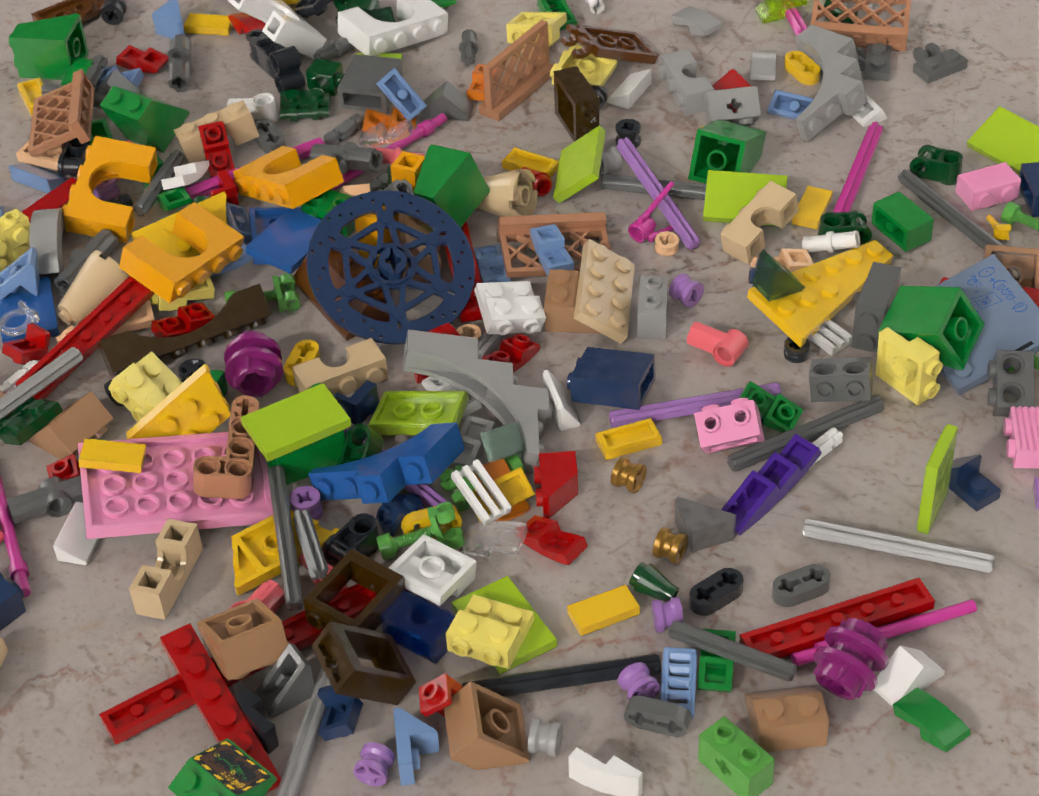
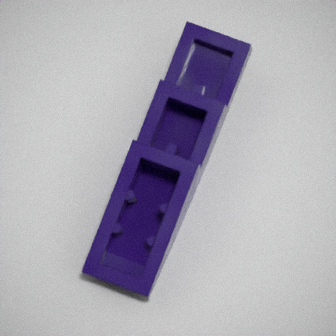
(771, 483)

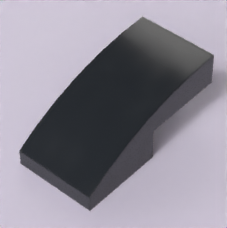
(253, 710)

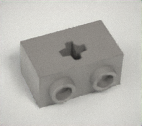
(744, 99)
(652, 307)

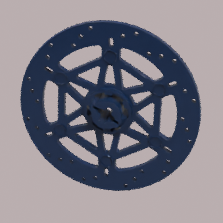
(383, 274)

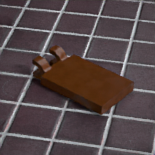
(609, 44)

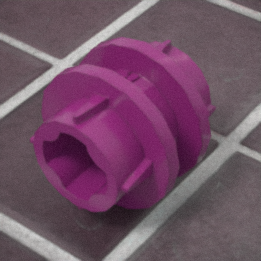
(253, 363)
(850, 660)

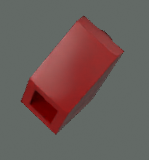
(558, 481)

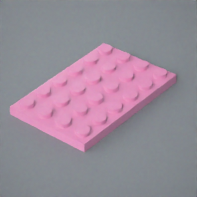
(142, 502)

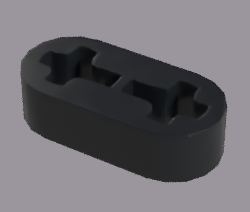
(713, 588)

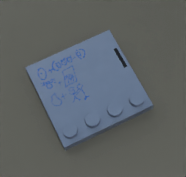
(1008, 317)

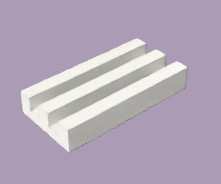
(835, 334)
(468, 471)

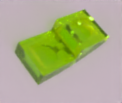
(775, 9)

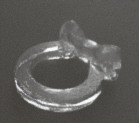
(32, 316)

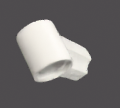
(261, 106)

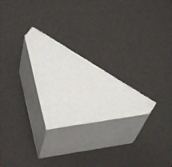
(905, 672)

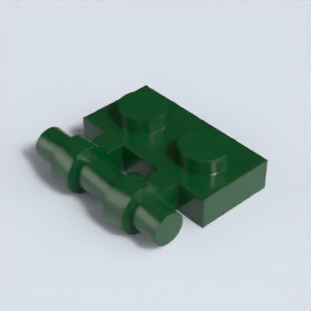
(304, 104)
(28, 420)

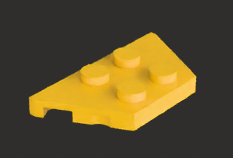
(161, 231)
(188, 410)
(257, 552)

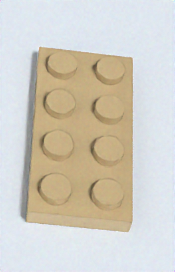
(604, 291)

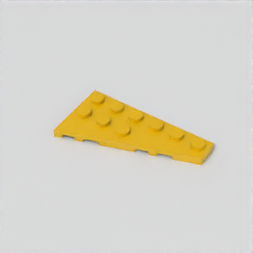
(826, 291)

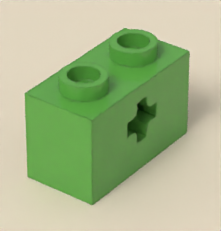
(735, 758)

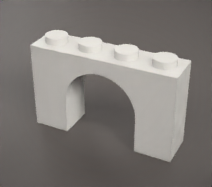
(419, 23)
(283, 24)

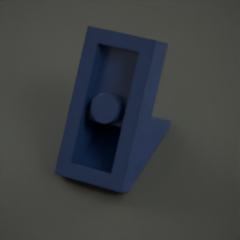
(971, 484)

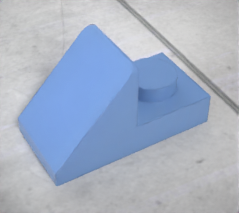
(22, 273)
(412, 739)

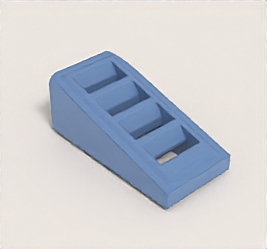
(679, 662)

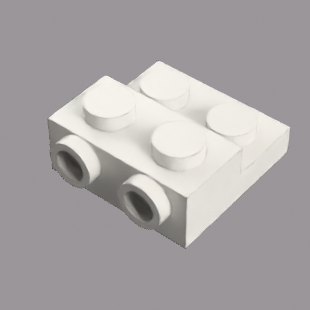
(509, 307)
(435, 570)

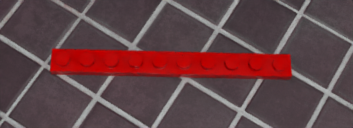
(172, 696)

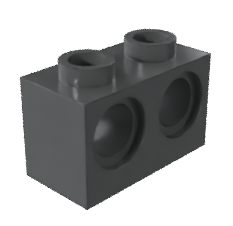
(841, 379)
(1018, 384)

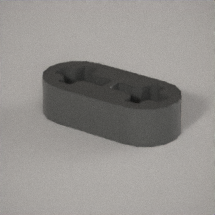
(269, 136)
(801, 585)
(657, 716)

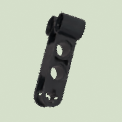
(277, 61)

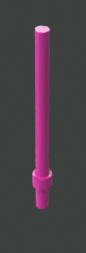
(423, 130)
(18, 567)
(901, 627)

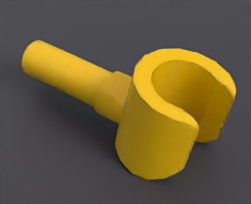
(1000, 231)

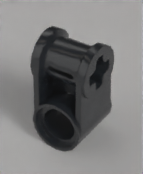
(72, 157)
(357, 534)

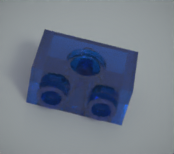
(418, 626)

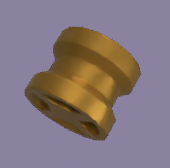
(628, 475)
(670, 545)

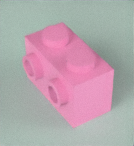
(729, 425)

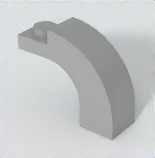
(46, 237)

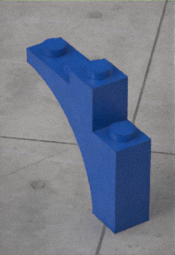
(387, 473)

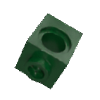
(324, 75)

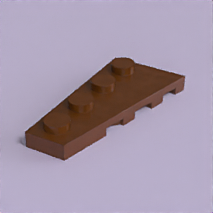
(86, 9)

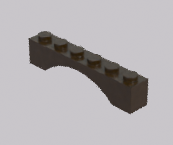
(240, 310)

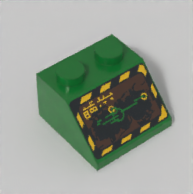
(222, 772)

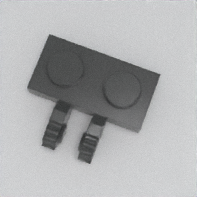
(875, 61)
(939, 64)

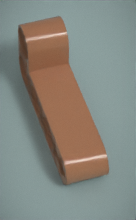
(229, 475)

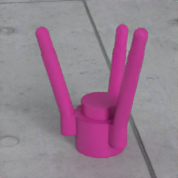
(644, 226)

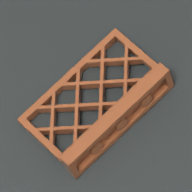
(859, 31)
(524, 80)
(69, 101)
(572, 227)

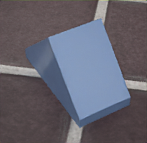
(168, 20)

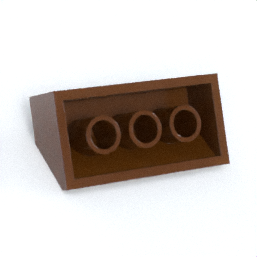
(337, 276)

